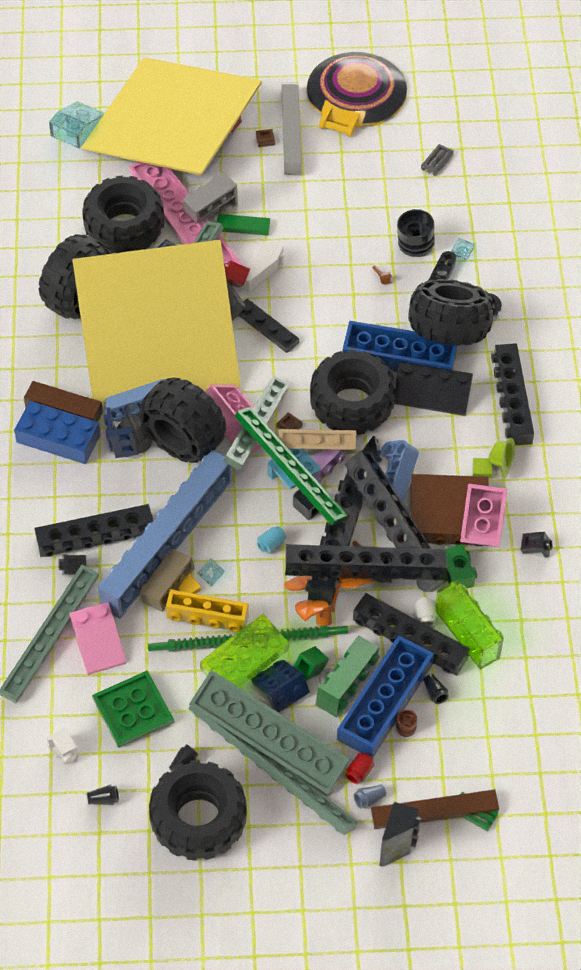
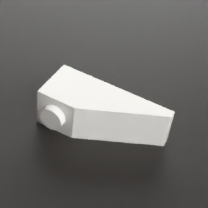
(265, 264)

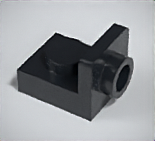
(535, 543)

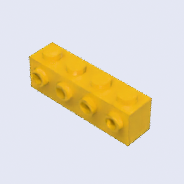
(207, 611)

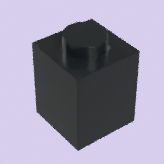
(303, 505)

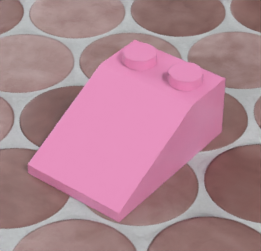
(483, 515)
(97, 638)

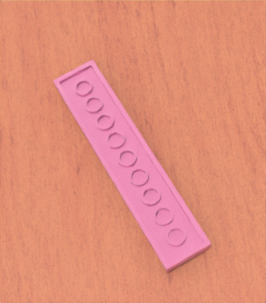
(172, 194)

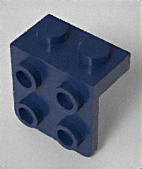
(120, 440)
(281, 684)

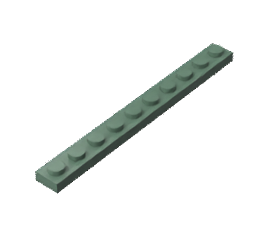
(292, 782)

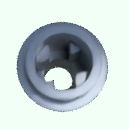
(367, 796)

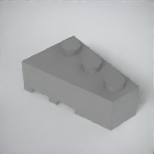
(211, 198)

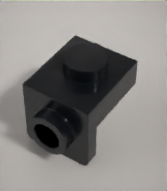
(71, 563)

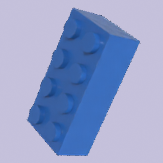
(57, 432)

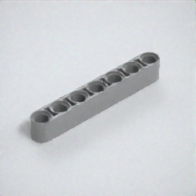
(291, 128)

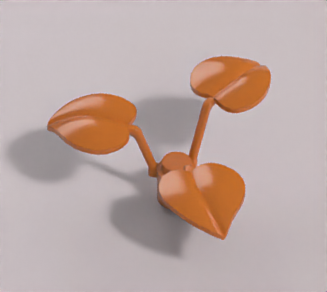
(321, 609)

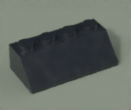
(433, 388)

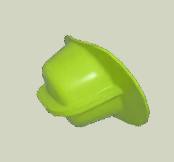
(503, 455)

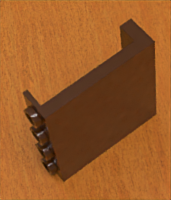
(440, 505)

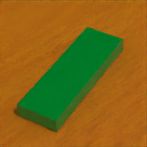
(244, 224)

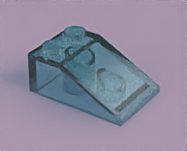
(74, 123)

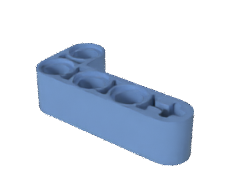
(128, 401)
(402, 461)

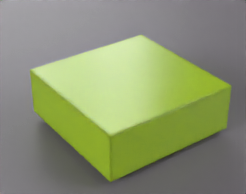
(482, 467)

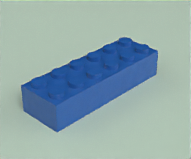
(398, 345)
(385, 696)

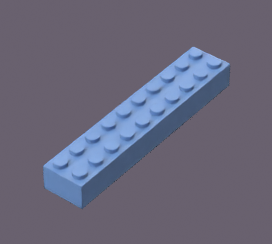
(165, 532)

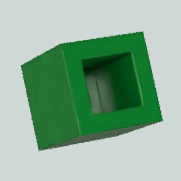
(311, 662)

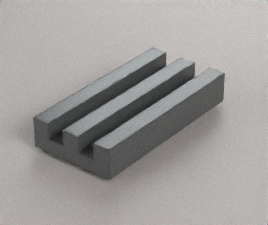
(430, 168)

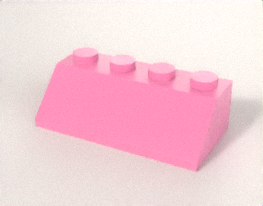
(230, 401)

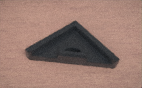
(374, 448)

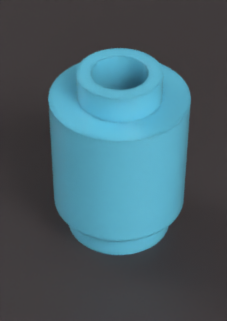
(271, 539)

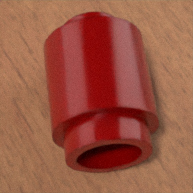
(359, 768)

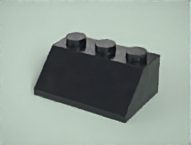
(400, 833)

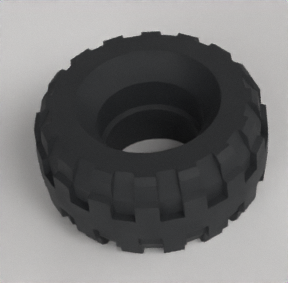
(121, 197)
(57, 279)
(451, 312)
(358, 372)
(182, 419)
(193, 783)

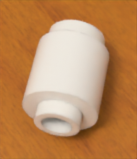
(426, 611)

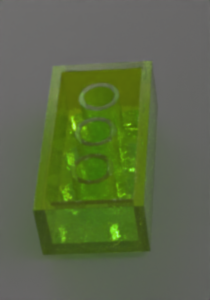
(469, 624)
(247, 652)

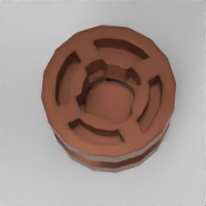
(409, 719)

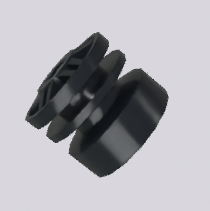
(415, 233)

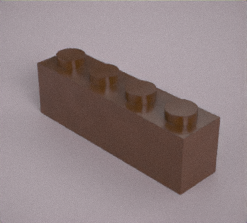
(63, 401)

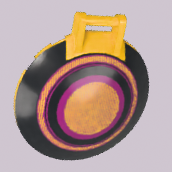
(355, 91)

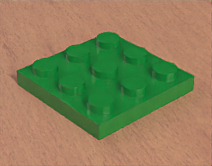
(132, 708)

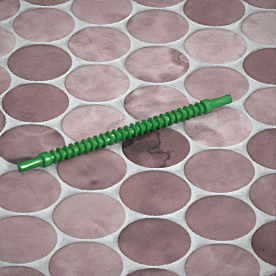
(172, 645)

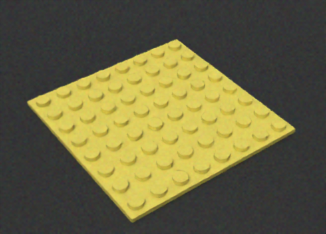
(172, 115)
(156, 318)

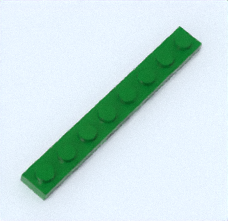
(291, 466)

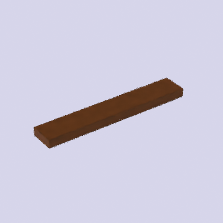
(443, 807)

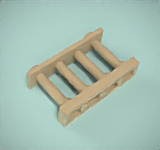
(318, 439)

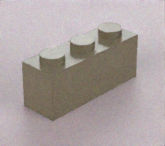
(174, 567)

